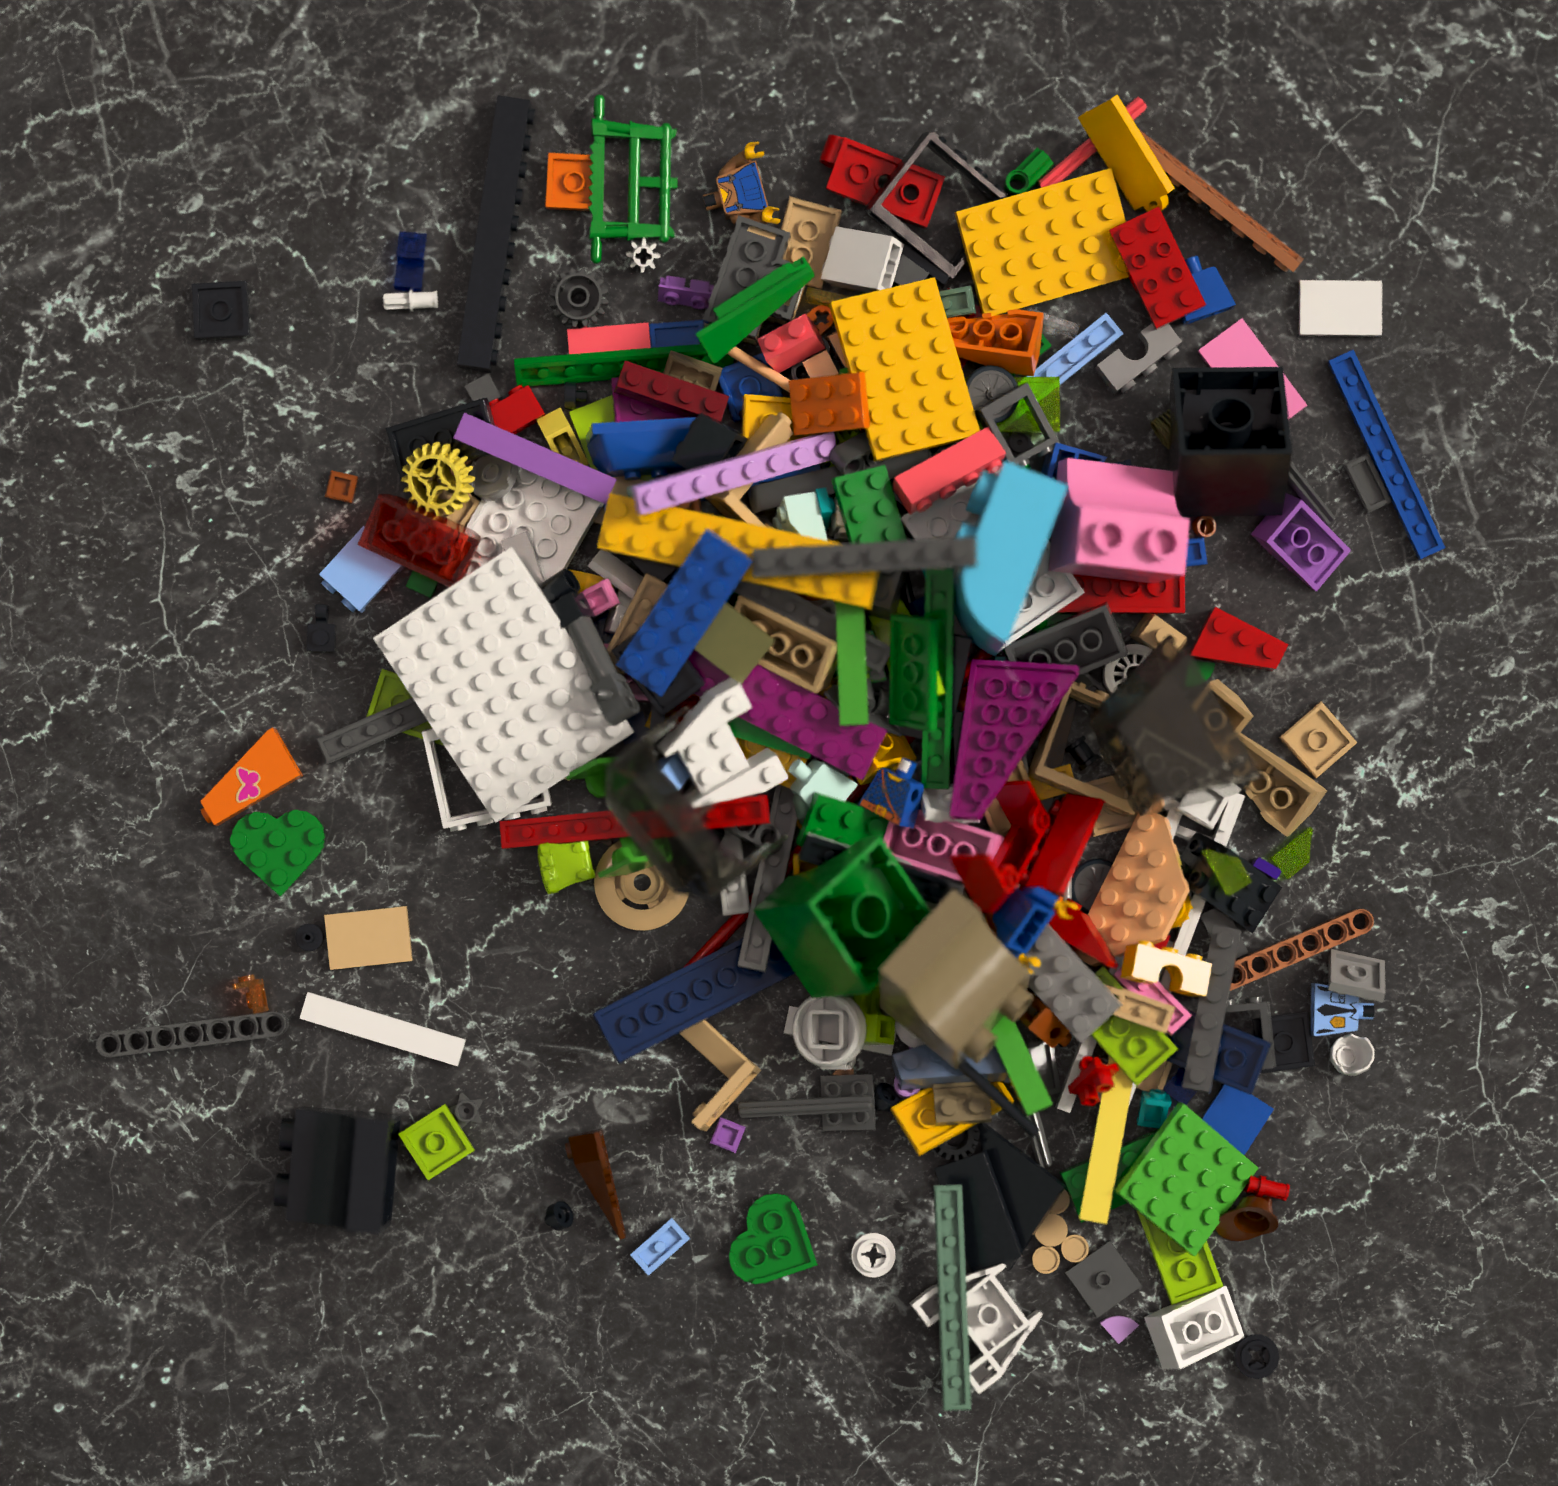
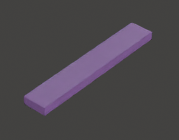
(535, 458)

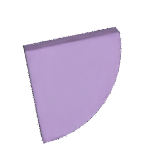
(1119, 1327)

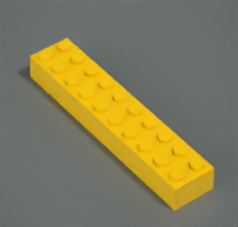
(673, 532)

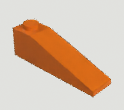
(1000, 340)

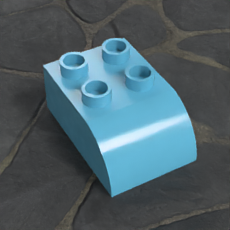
(1011, 533)

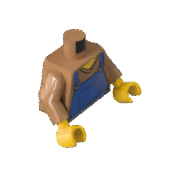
(741, 189)

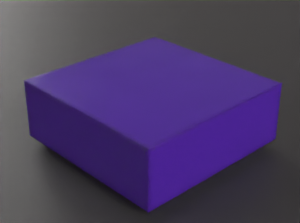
(1266, 868)

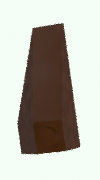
(593, 1164)

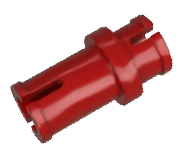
(1262, 1187)

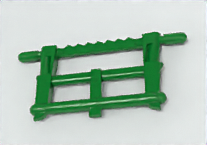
(634, 132)

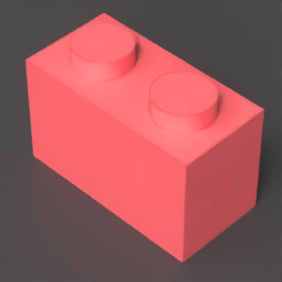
(791, 343)

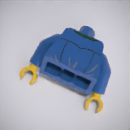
(1024, 918)

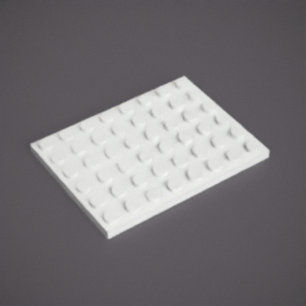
(501, 684)

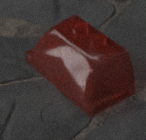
(419, 539)

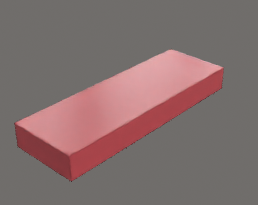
(608, 338)

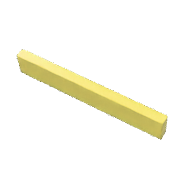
(1106, 1149)

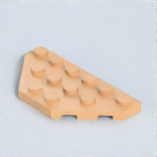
(1140, 890)

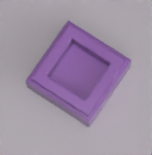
(727, 1134)

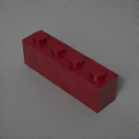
(669, 392)

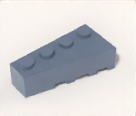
(923, 1067)

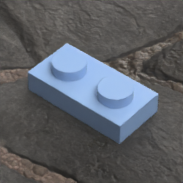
(660, 1246)

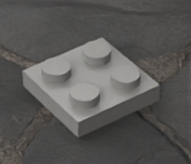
(1356, 975)

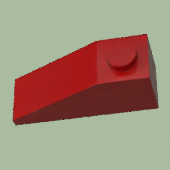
(1082, 934)

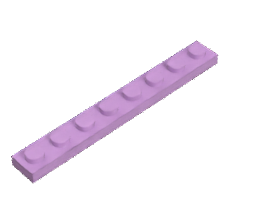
(733, 472)

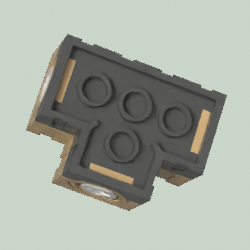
(750, 256)

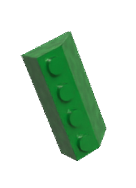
(1076, 1175)

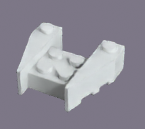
(713, 753)
(993, 1323)

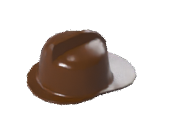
(1249, 1219)

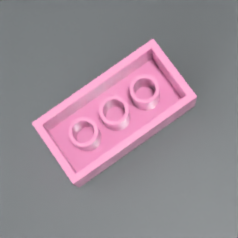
(932, 843)

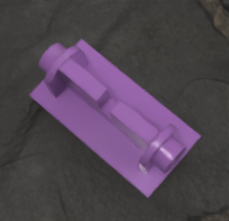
(673, 292)

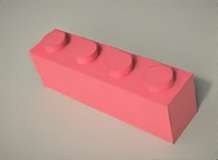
(949, 471)

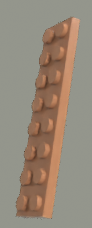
(1224, 209)

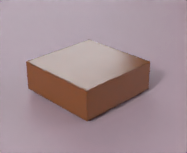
(341, 487)

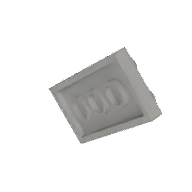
(1069, 986)

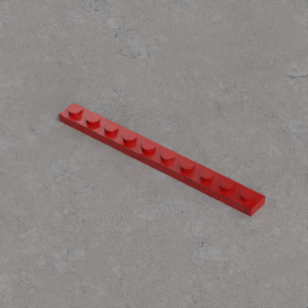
(606, 826)

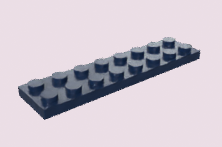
(685, 999)

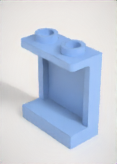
(358, 574)

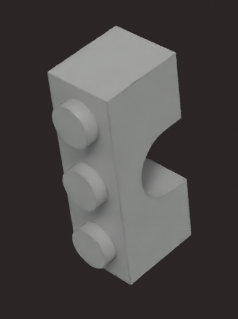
(1121, 372)

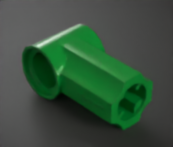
(1028, 172)

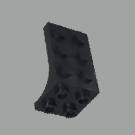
(1244, 906)

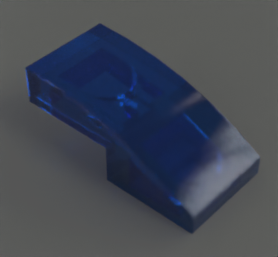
(410, 261)

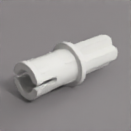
(410, 300)

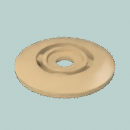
(660, 898)

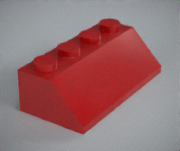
(1062, 843)

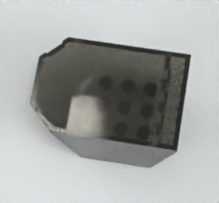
(1170, 736)

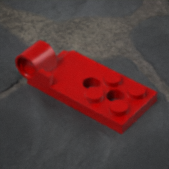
(857, 174)

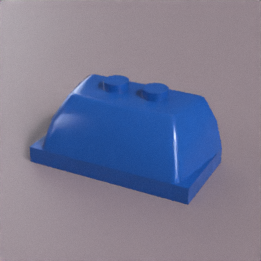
(637, 447)

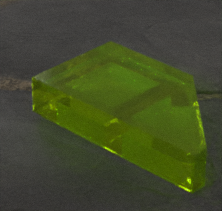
(1294, 854)
(1228, 871)

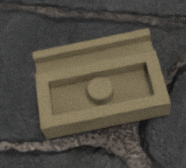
(960, 1104)

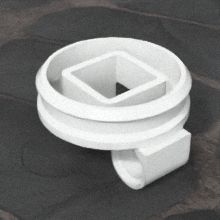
(851, 1032)

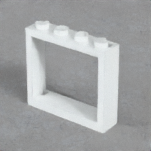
(482, 817)

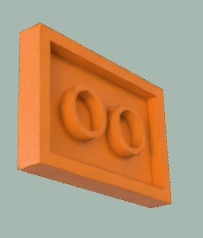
(829, 403)

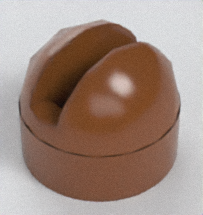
(1207, 527)

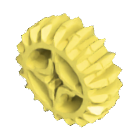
(418, 475)

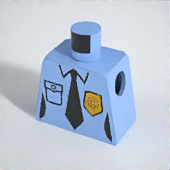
(1336, 1012)

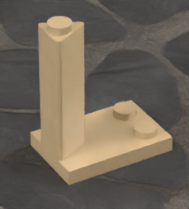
(772, 432)
(729, 1061)

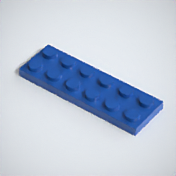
(684, 612)

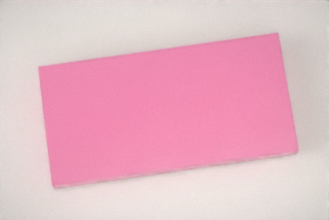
(1241, 348)

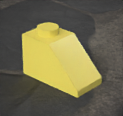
(561, 436)

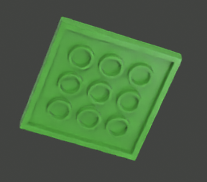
(1186, 1179)

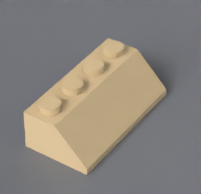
(797, 651)

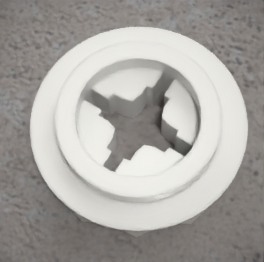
(881, 1265)

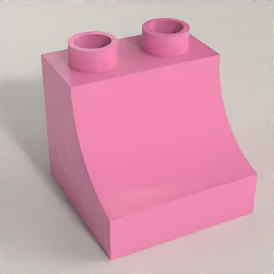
(1118, 523)

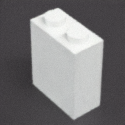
(861, 260)

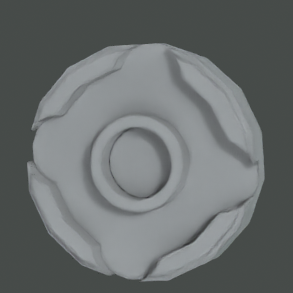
(493, 477)

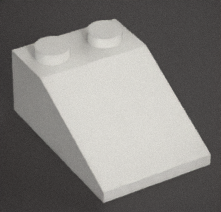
(1194, 1328)

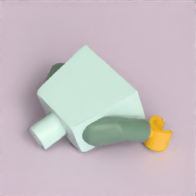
(819, 778)

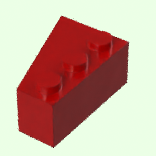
(1236, 643)

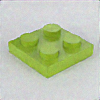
(436, 1142)

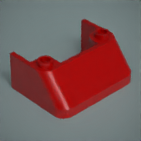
(990, 880)

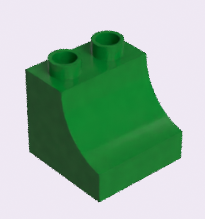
(844, 919)

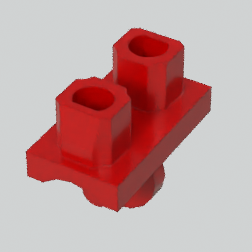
(1093, 1079)

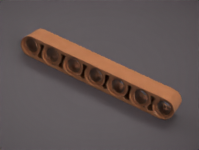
(1297, 951)

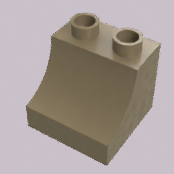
(954, 983)

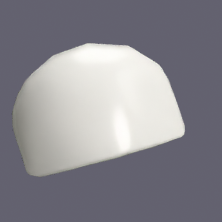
(1352, 1054)

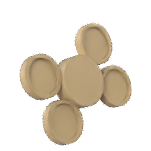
(1054, 1232)

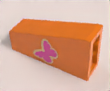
(253, 778)

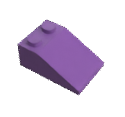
(1302, 542)

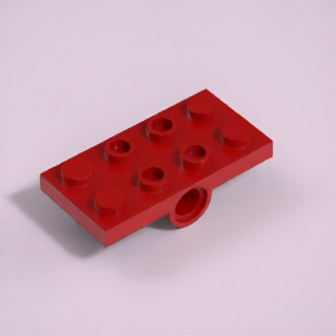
(1157, 268)

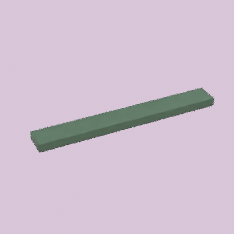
(952, 1297)

